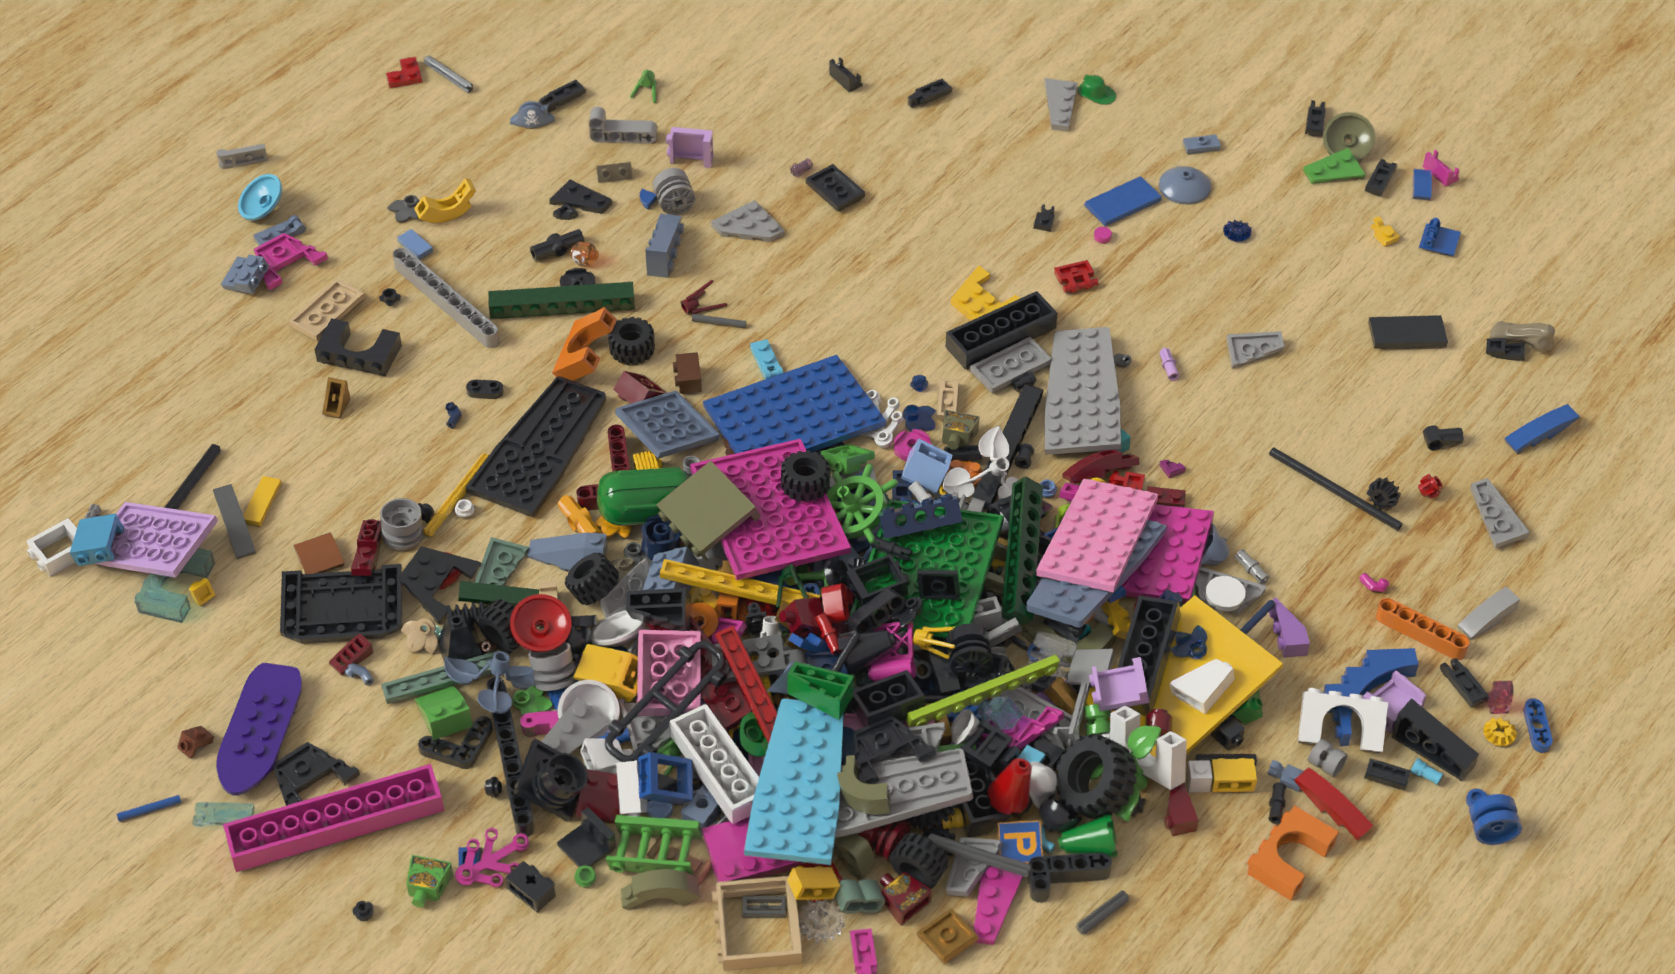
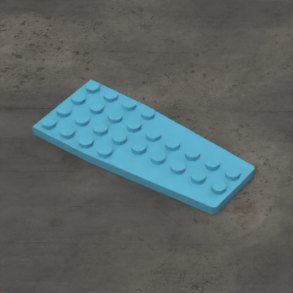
(798, 787)

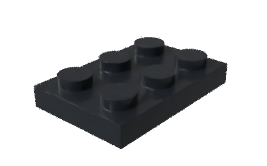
(835, 187)

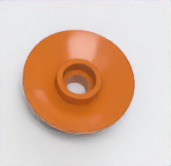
(705, 613)

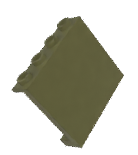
(706, 509)

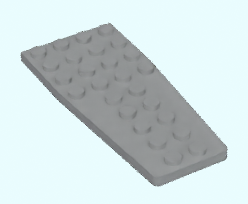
(1082, 394)
(913, 790)

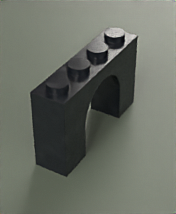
(373, 360)

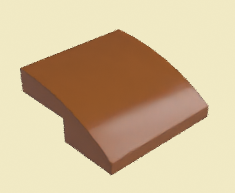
(319, 554)

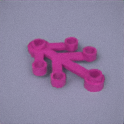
(489, 860)

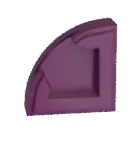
(1172, 469)

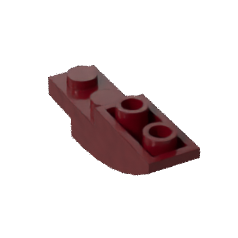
(1097, 463)
(367, 548)

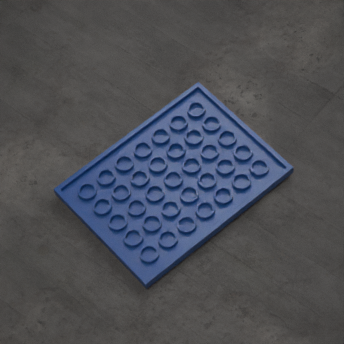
(810, 403)

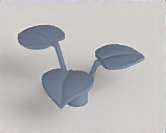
(493, 701)

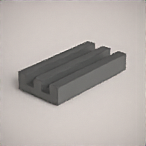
(764, 910)

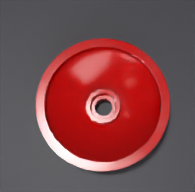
(545, 612)

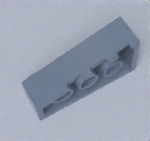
(664, 245)

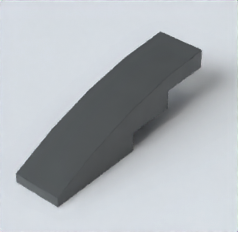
(234, 521)

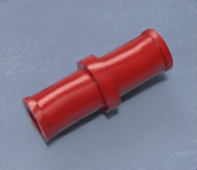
(828, 633)

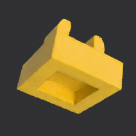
(201, 591)

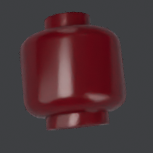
(1161, 719)

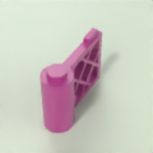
(895, 664)

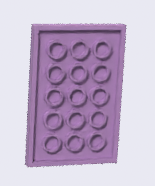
(158, 538)

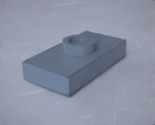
(1201, 144)

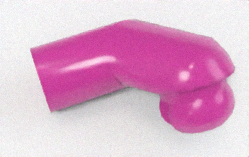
(1372, 585)

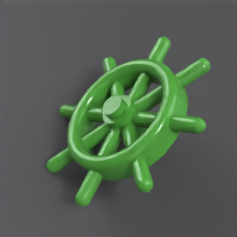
(854, 506)

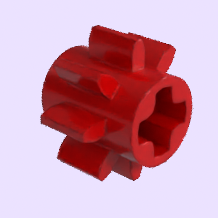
(1430, 486)

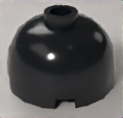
(578, 640)
(1057, 815)

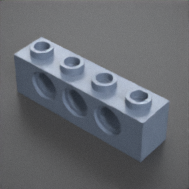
(693, 810)

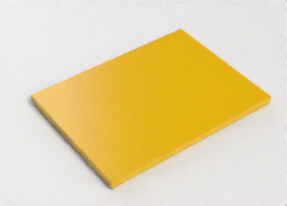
(1225, 642)

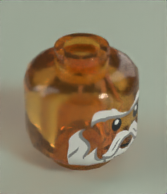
(584, 253)

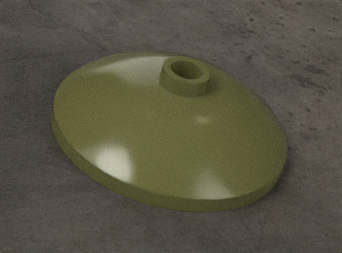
(1352, 127)

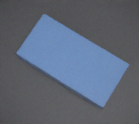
(415, 244)

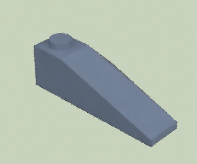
(567, 549)

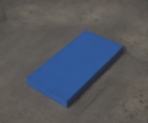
(1122, 201)

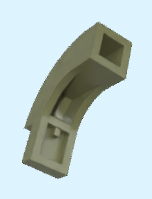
(863, 797)
(660, 884)

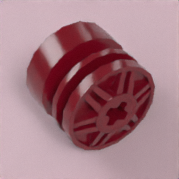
(886, 837)

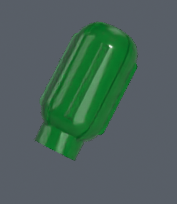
(632, 495)

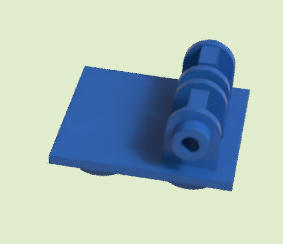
(1439, 238)

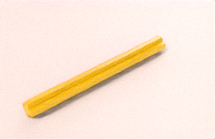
(453, 499)

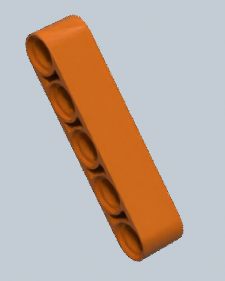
(1422, 628)

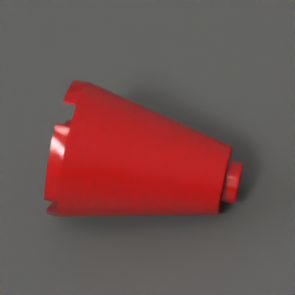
(1012, 787)

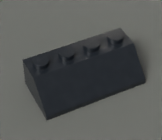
(978, 813)

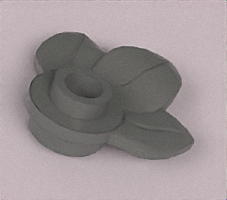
(404, 208)

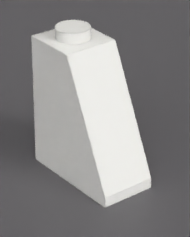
(1203, 685)
(629, 789)

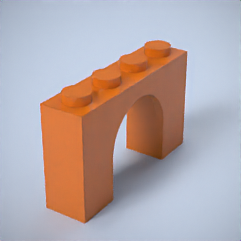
(576, 358)
(1295, 827)

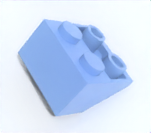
(926, 465)

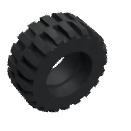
(1115, 783)

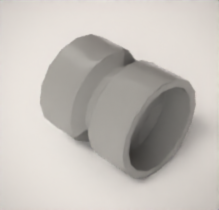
(1332, 763)

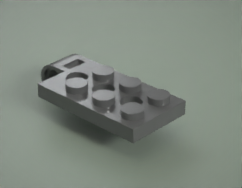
(764, 664)

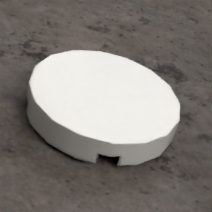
(1225, 593)

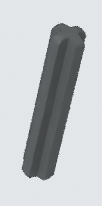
(1102, 912)

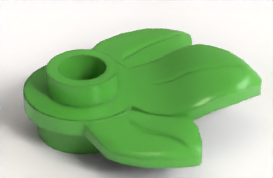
(532, 700)

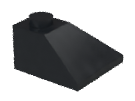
(938, 584)

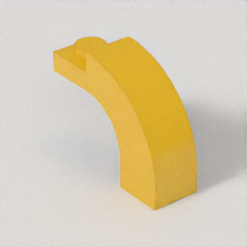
(448, 208)

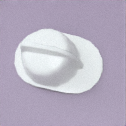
(964, 726)
(1042, 782)

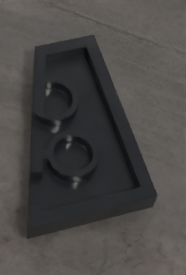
(581, 196)

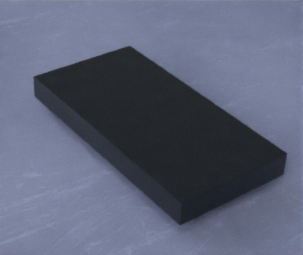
(1407, 331)

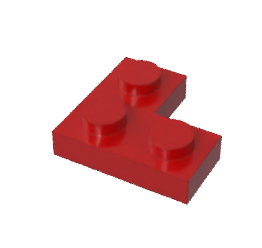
(408, 75)

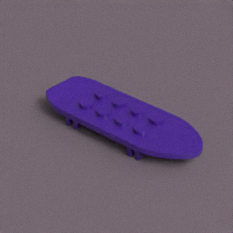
(258, 727)

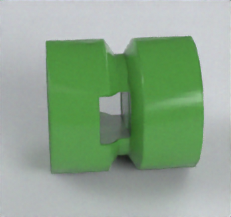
(1097, 720)

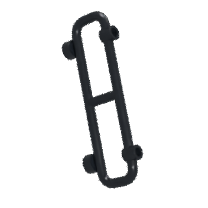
(714, 676)

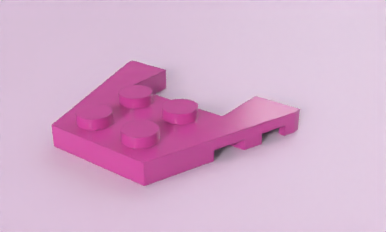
(282, 252)
(1029, 729)

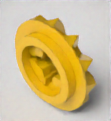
(1497, 738)

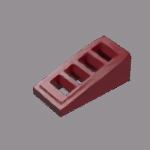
(354, 645)

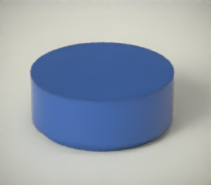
(1474, 795)

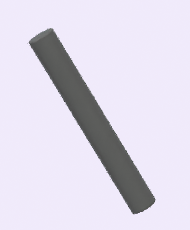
(720, 321)

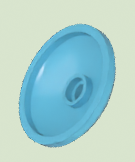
(260, 197)

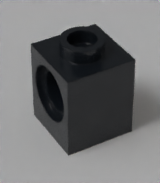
(1229, 733)

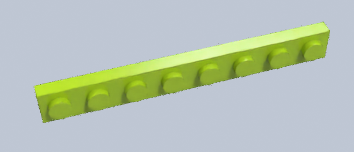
(983, 691)

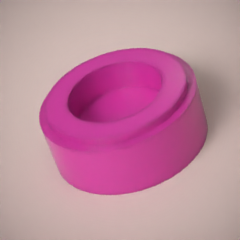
(1102, 234)

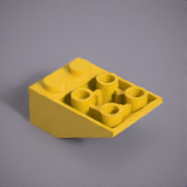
(610, 667)

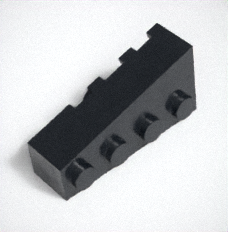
(1433, 740)

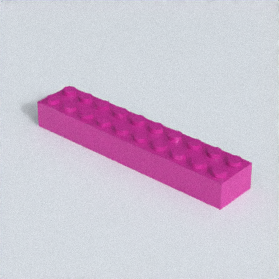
(333, 817)

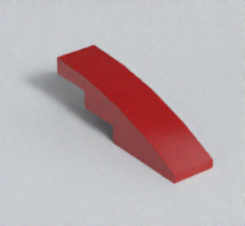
(1331, 800)

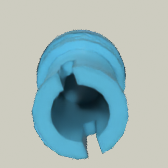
(1421, 768)

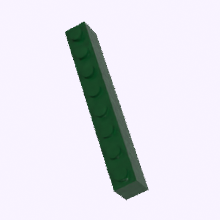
(561, 300)

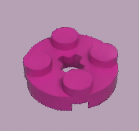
(904, 439)

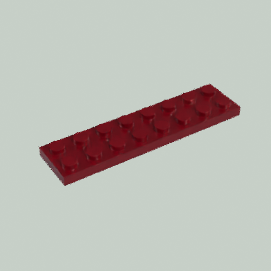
(725, 702)

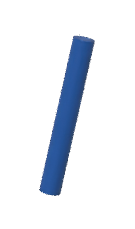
(148, 808)

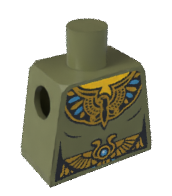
(959, 429)

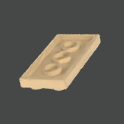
(332, 303)

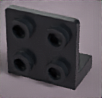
(588, 841)

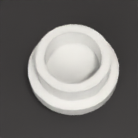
(464, 508)

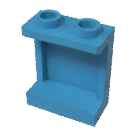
(94, 539)

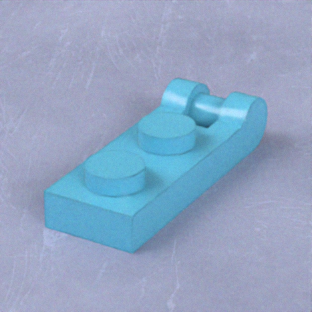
(765, 359)

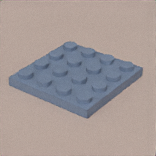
(667, 424)

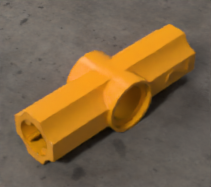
(577, 517)

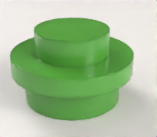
(585, 876)

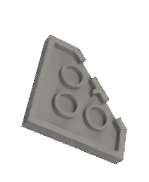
(748, 223)

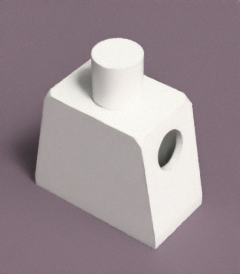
(598, 758)

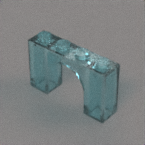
(172, 606)

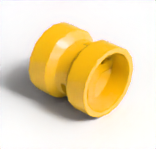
(955, 820)

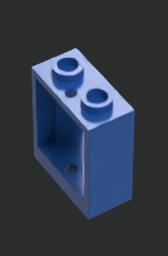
(649, 778)

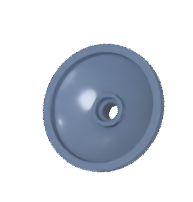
(1185, 185)

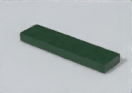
(489, 593)

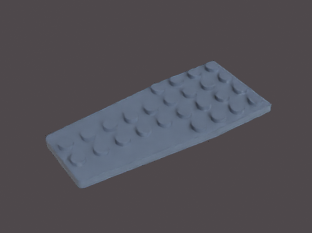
(1078, 603)

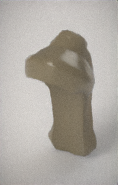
(1537, 334)

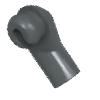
(1122, 360)

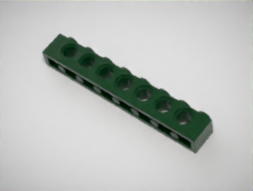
(1022, 549)

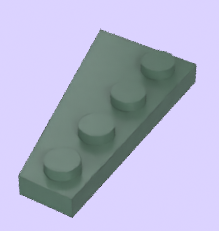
(500, 562)

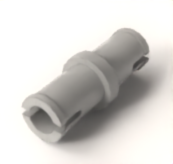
(1252, 566)

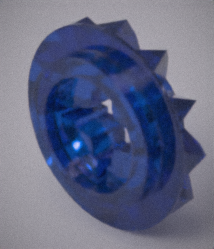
(1237, 235)

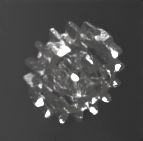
(812, 925)

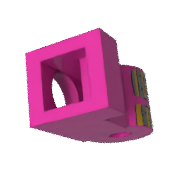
(539, 722)

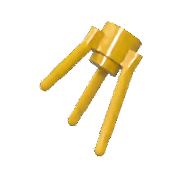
(925, 640)

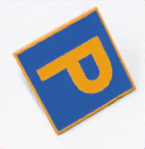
(1020, 840)

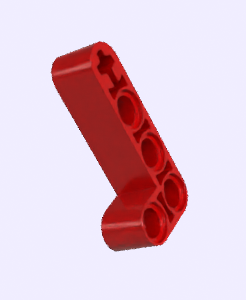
(837, 602)

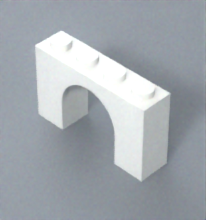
(1371, 713)
(1170, 759)

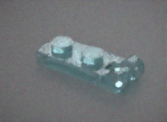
(221, 813)

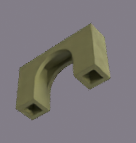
(1099, 638)

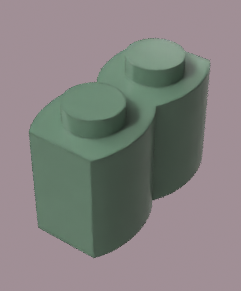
(860, 896)

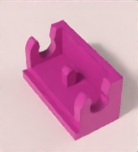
(1439, 169)

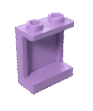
(690, 145)
(1119, 686)
(1397, 694)

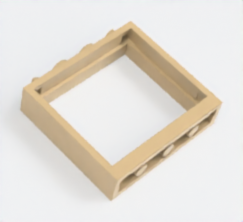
(748, 888)

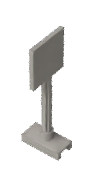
(1079, 674)

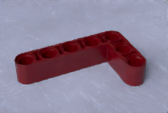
(587, 494)

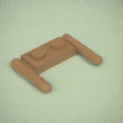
(700, 870)

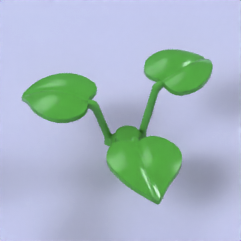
(1141, 743)

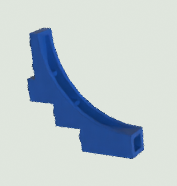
(1375, 670)

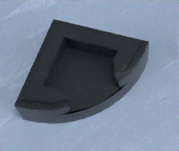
(565, 213)

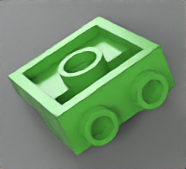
(847, 458)

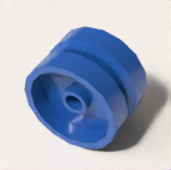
(1495, 819)

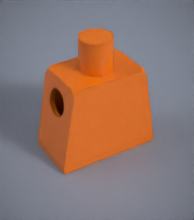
(728, 602)

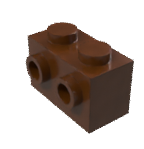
(688, 373)

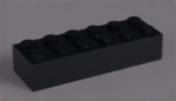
(1000, 329)
(1151, 639)

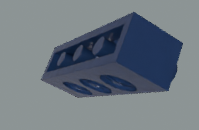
(950, 516)

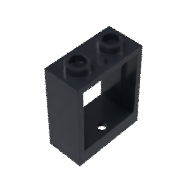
(872, 570)

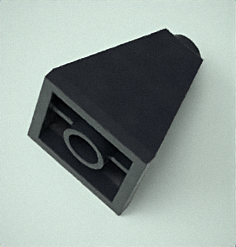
(459, 639)

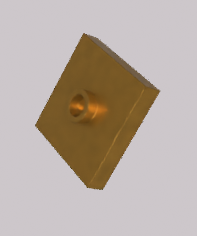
(947, 936)

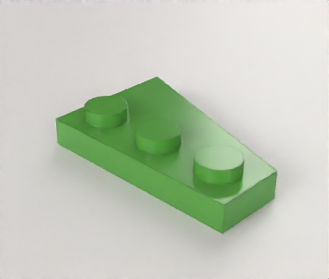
(1333, 167)

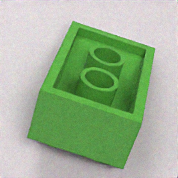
(444, 712)

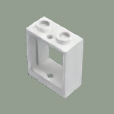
(59, 561)

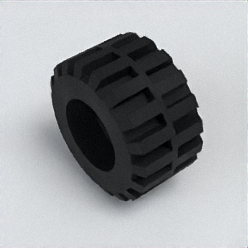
(631, 341)
(805, 476)
(591, 578)
(495, 625)
(919, 859)

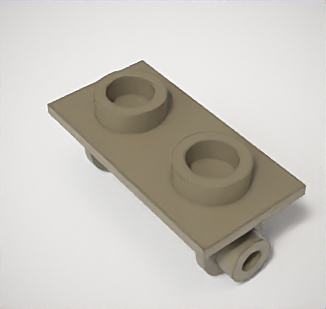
(614, 172)

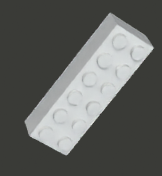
(716, 761)

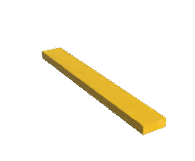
(727, 583)

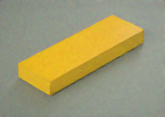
(261, 500)

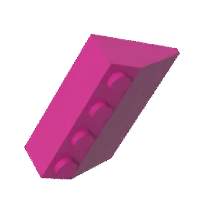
(726, 852)

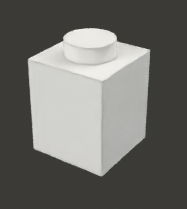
(1199, 776)

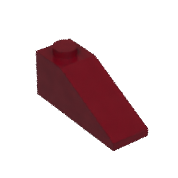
(1180, 812)

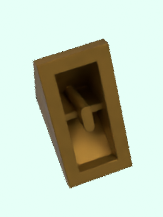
(336, 397)

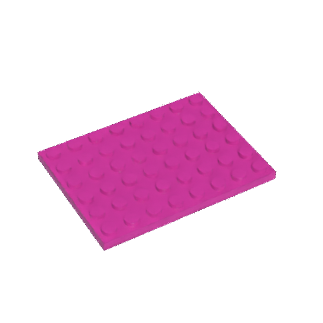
(787, 528)

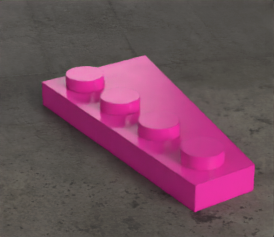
(994, 901)

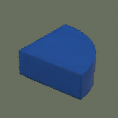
(647, 198)

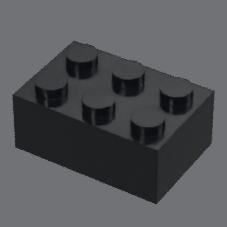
(887, 697)

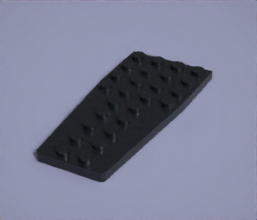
(538, 447)

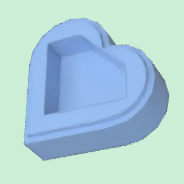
(659, 809)

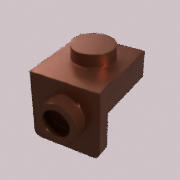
(193, 739)

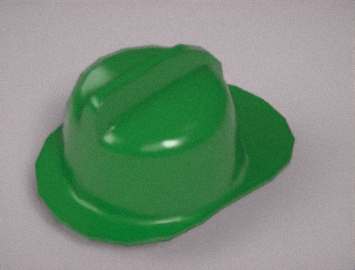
(1096, 90)
(752, 737)

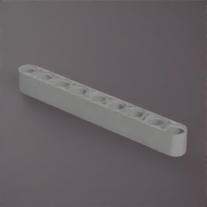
(446, 298)

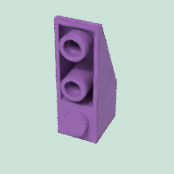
(1290, 631)

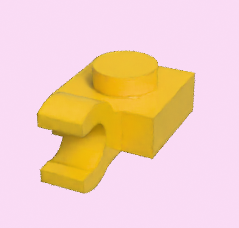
(1385, 234)

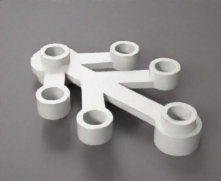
(883, 437)

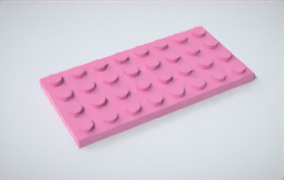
(1097, 535)

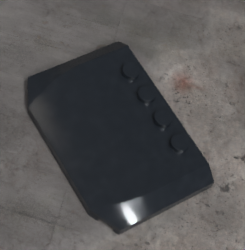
(340, 605)

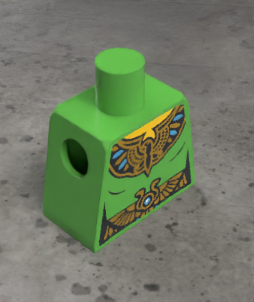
(427, 879)

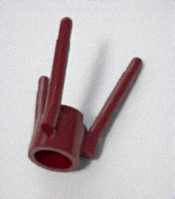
(691, 303)

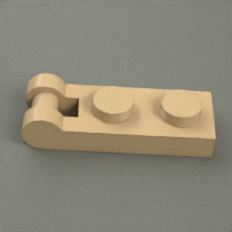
(947, 397)

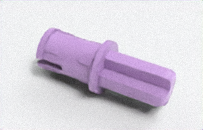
(1169, 364)

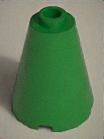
(1091, 837)

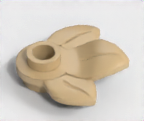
(419, 637)

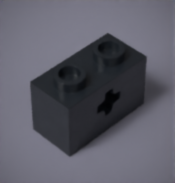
(530, 886)

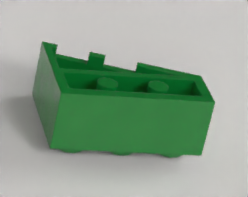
(821, 688)

